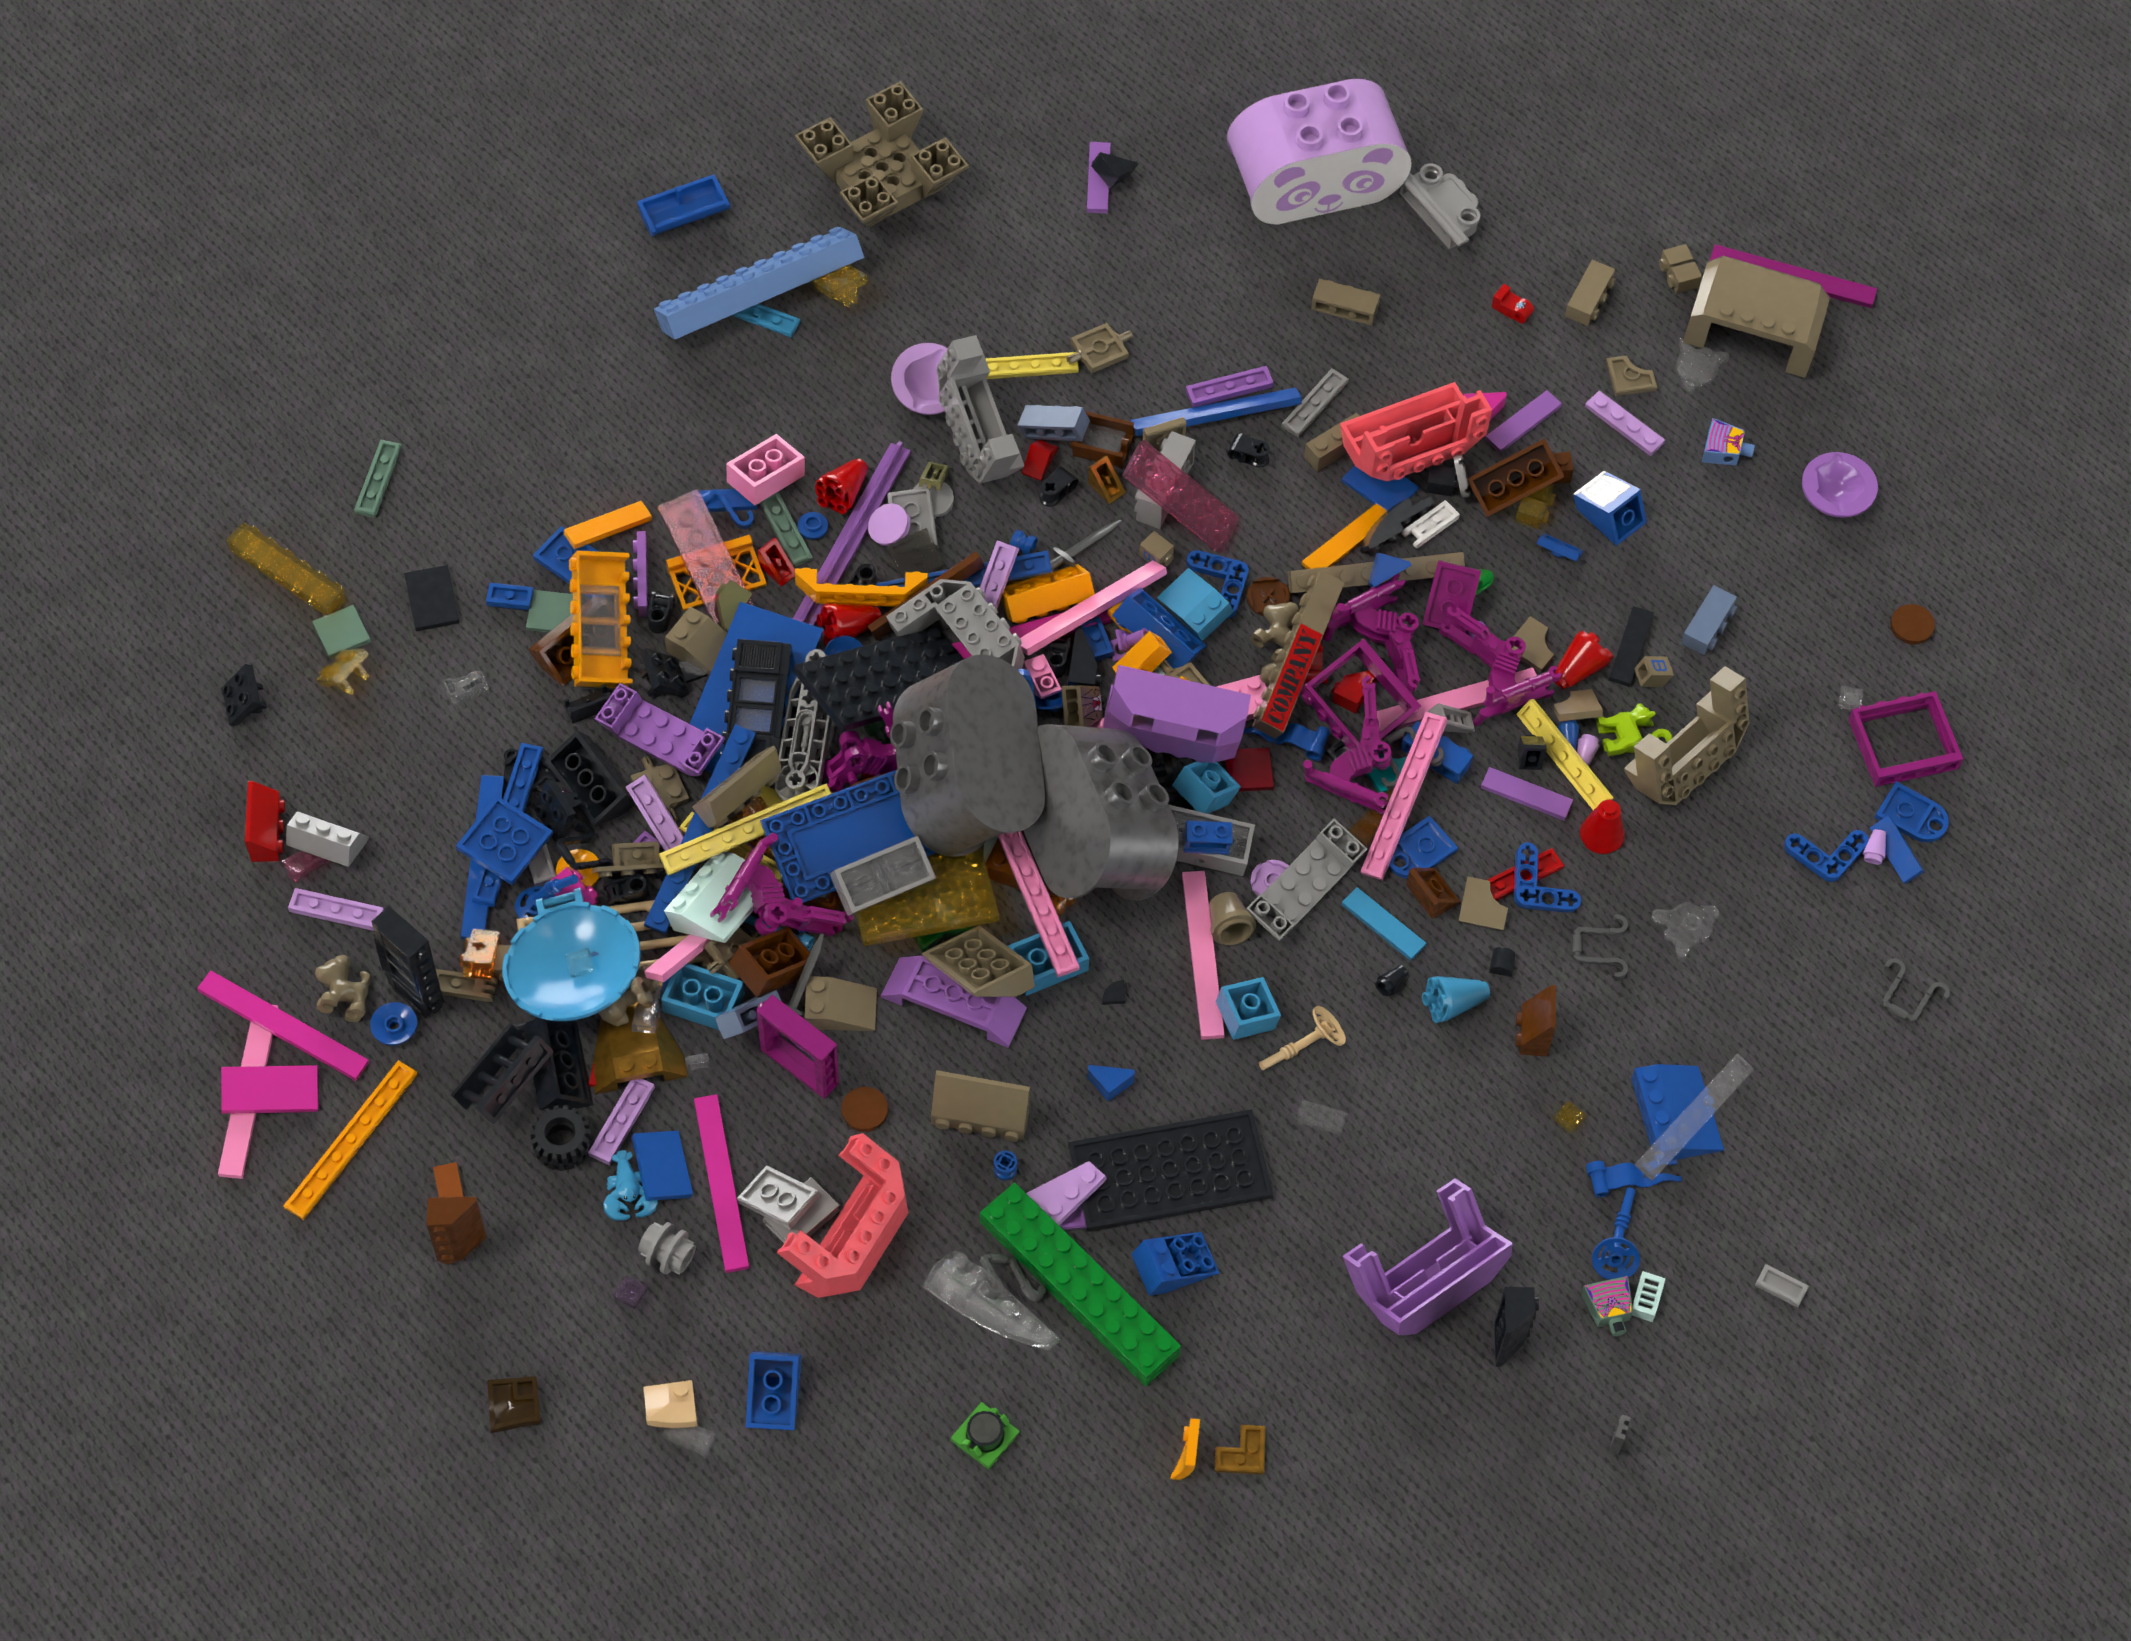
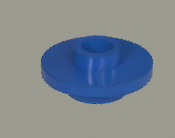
(812, 525)

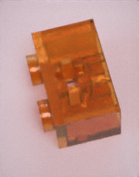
(480, 954)

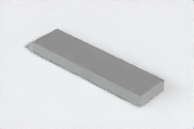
(1314, 403)

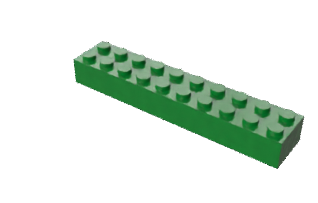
(1080, 1284)

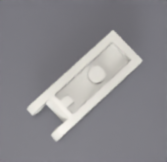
(1432, 523)

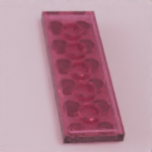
(1181, 496)
(700, 547)

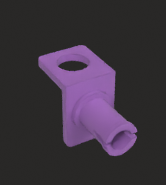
(1125, 641)

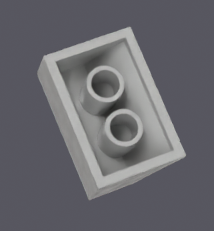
(324, 839)

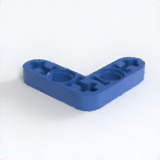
(1228, 573)
(1825, 861)
(1531, 888)

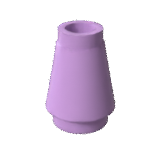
(1587, 747)
(1876, 847)

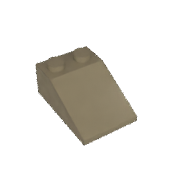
(696, 640)
(840, 1004)

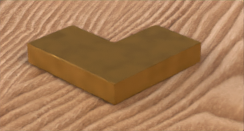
(1247, 1458)

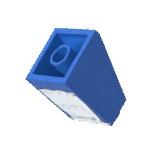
(1611, 506)

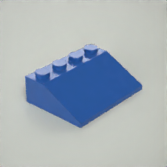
(1663, 1095)

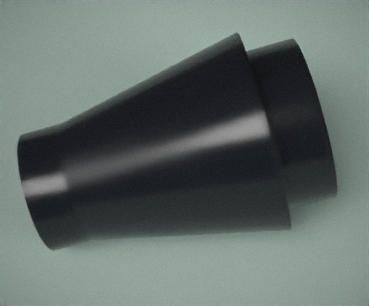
(1391, 980)

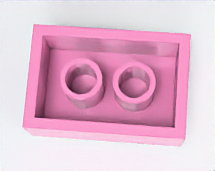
(765, 469)

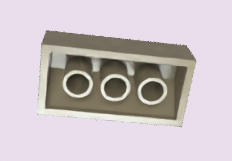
(739, 787)

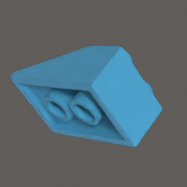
(1196, 604)

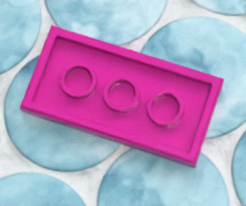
(269, 1089)

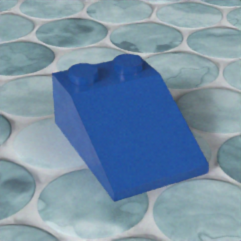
(773, 1390)

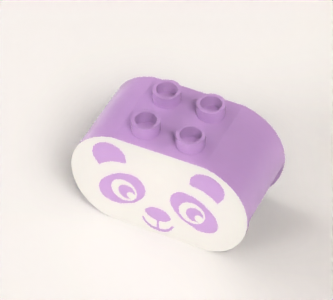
(1319, 151)

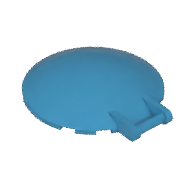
(537, 963)

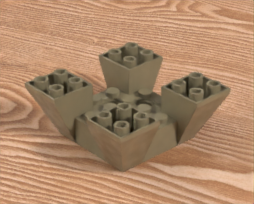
(883, 167)

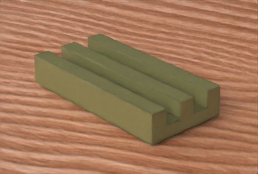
(932, 481)

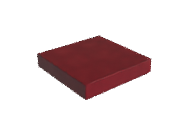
(1251, 769)

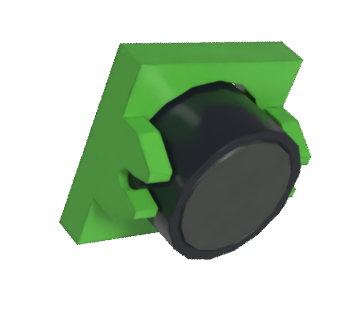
(984, 1433)

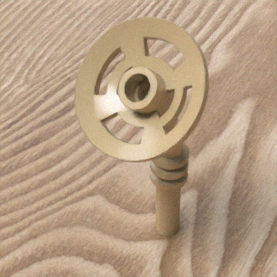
(1323, 1029)

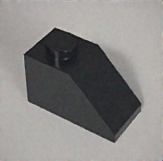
(1531, 752)

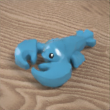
(627, 1189)

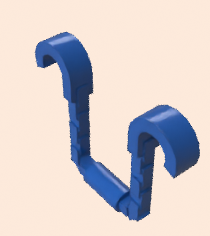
(743, 525)

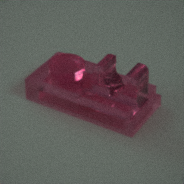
(302, 863)

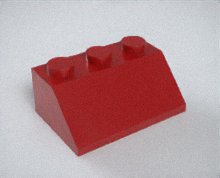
(264, 823)

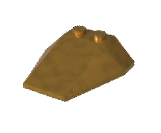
(634, 1055)

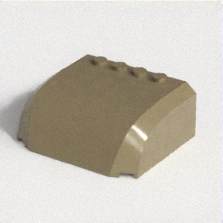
(1761, 305)

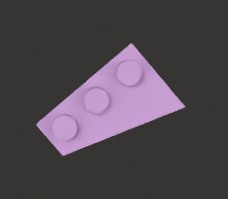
(1067, 1192)

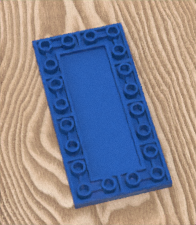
(750, 624)
(836, 833)

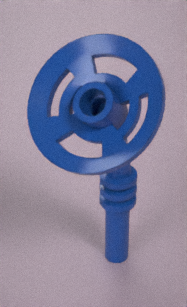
(545, 892)
(1614, 1245)

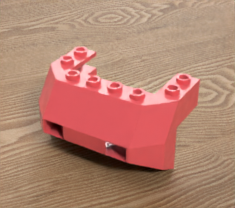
(1416, 432)
(860, 1230)

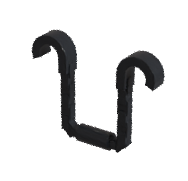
(585, 838)

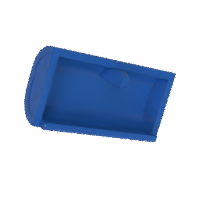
(682, 205)

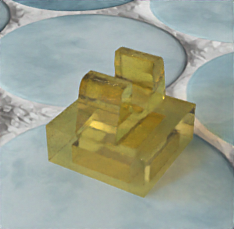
(1569, 1116)

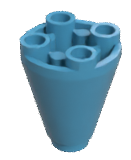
(1453, 996)

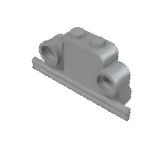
(1442, 204)

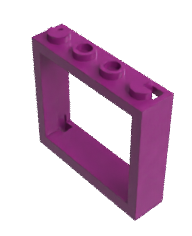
(1381, 673)
(1915, 769)
(820, 1075)

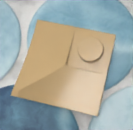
(670, 1405)

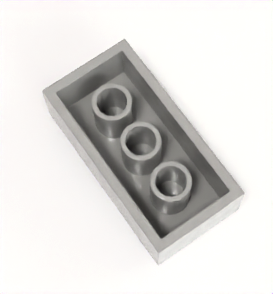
(1179, 451)

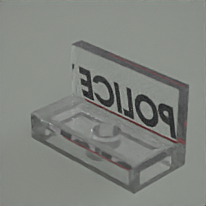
(647, 1016)

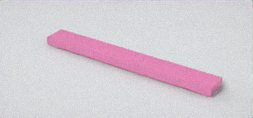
(1091, 607)
(1461, 698)
(1404, 796)
(1039, 903)
(1202, 954)
(241, 1124)

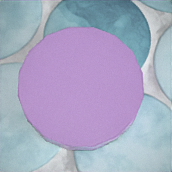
(889, 524)
(1266, 874)

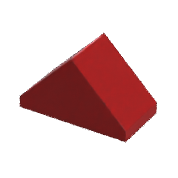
(1039, 459)
(775, 562)

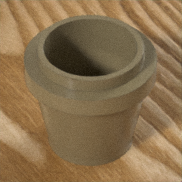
(1230, 919)

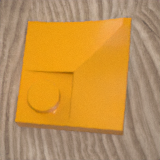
(1188, 1457)

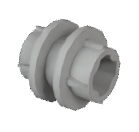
(669, 1249)

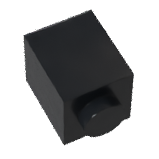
(1441, 480)

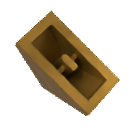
(1105, 480)

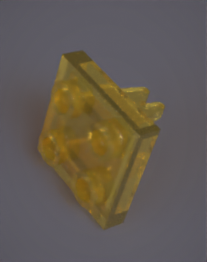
(842, 284)
(346, 663)

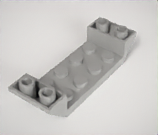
(1307, 880)

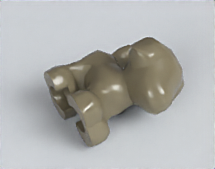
(1280, 618)
(335, 975)
(637, 992)

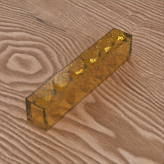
(286, 569)

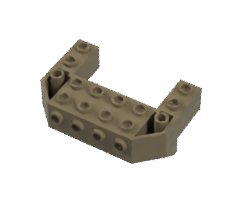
(1676, 768)

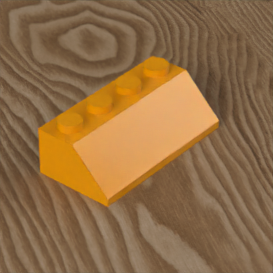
(1046, 593)

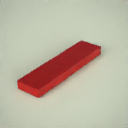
(1503, 883)

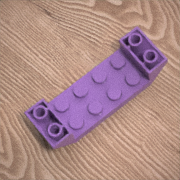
(658, 732)
(928, 986)

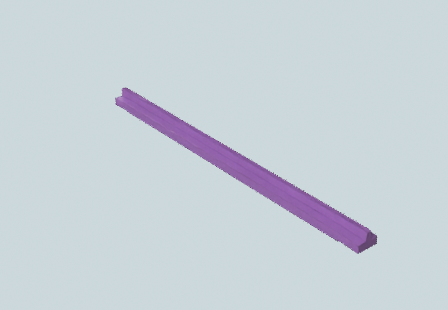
(856, 526)

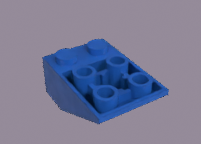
(1173, 1262)

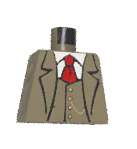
(1082, 705)

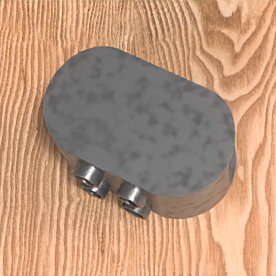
(968, 755)
(1101, 815)

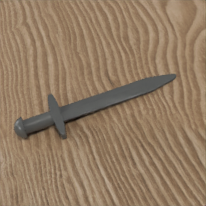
(1066, 557)
(801, 985)

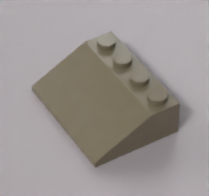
(982, 964)
(980, 1106)

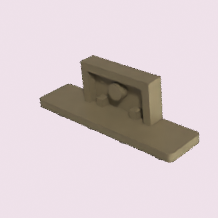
(632, 857)

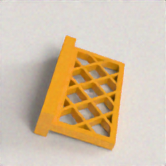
(735, 548)

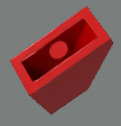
(1349, 691)

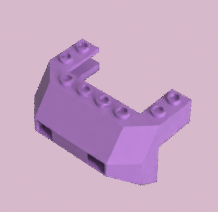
(1177, 715)
(1436, 1274)

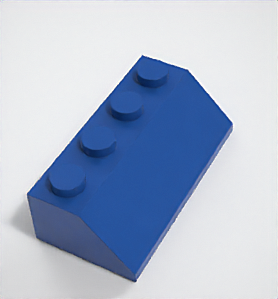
(1142, 611)

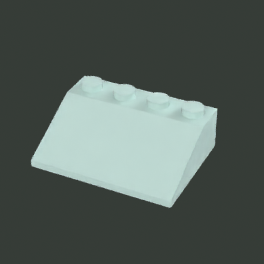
(692, 906)

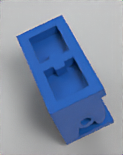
(1207, 837)

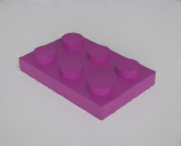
(1454, 588)

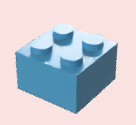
(1206, 786)
(1248, 1008)

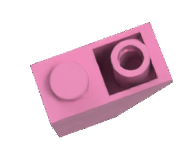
(1043, 677)

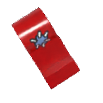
(1512, 305)

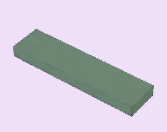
(377, 478)
(786, 530)

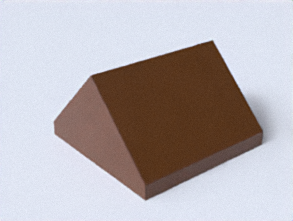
(1431, 891)

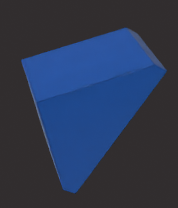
(1386, 567)
(1110, 1080)

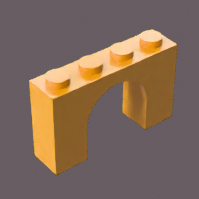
(1146, 654)

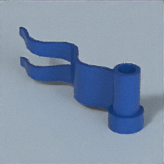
(1300, 736)
(1622, 1175)

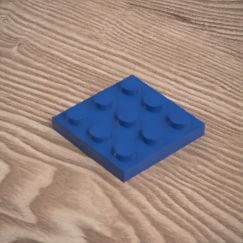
(504, 840)

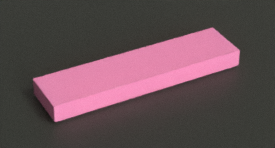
(676, 958)

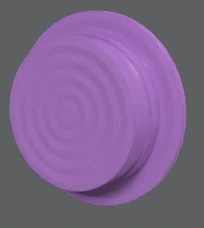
(1839, 484)

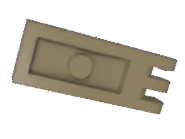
(457, 985)

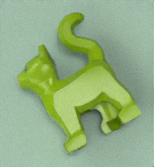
(1625, 727)

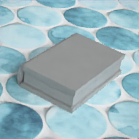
(813, 1219)

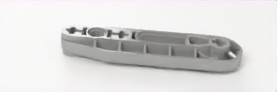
(810, 717)

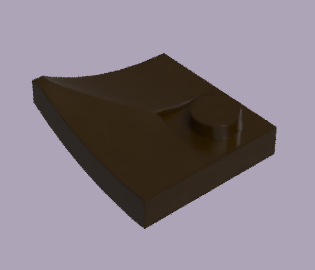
(513, 1403)

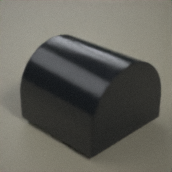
(1502, 961)

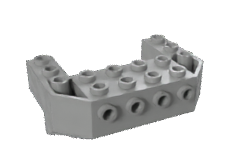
(973, 413)
(968, 616)

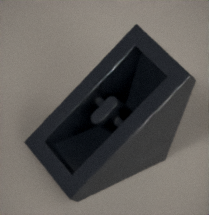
(1113, 168)

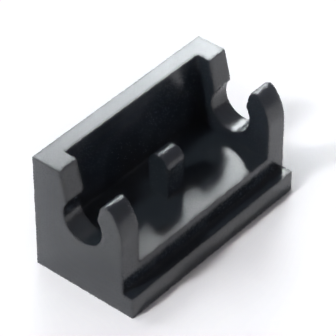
(586, 706)

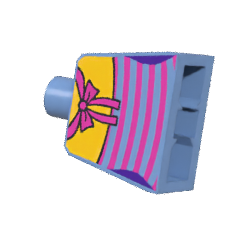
(1725, 444)

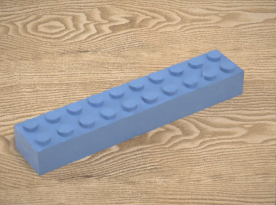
(758, 282)

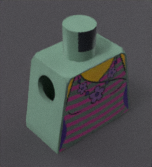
(1609, 1303)

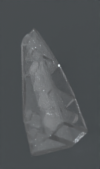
(958, 1285)

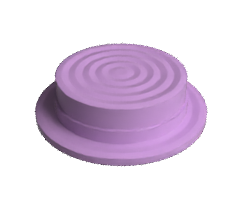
(916, 378)

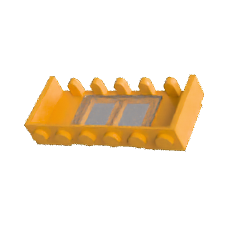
(599, 619)

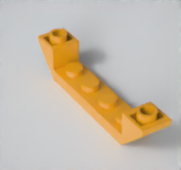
(871, 595)

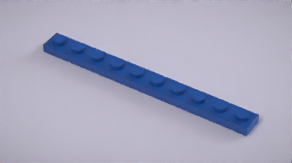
(729, 762)

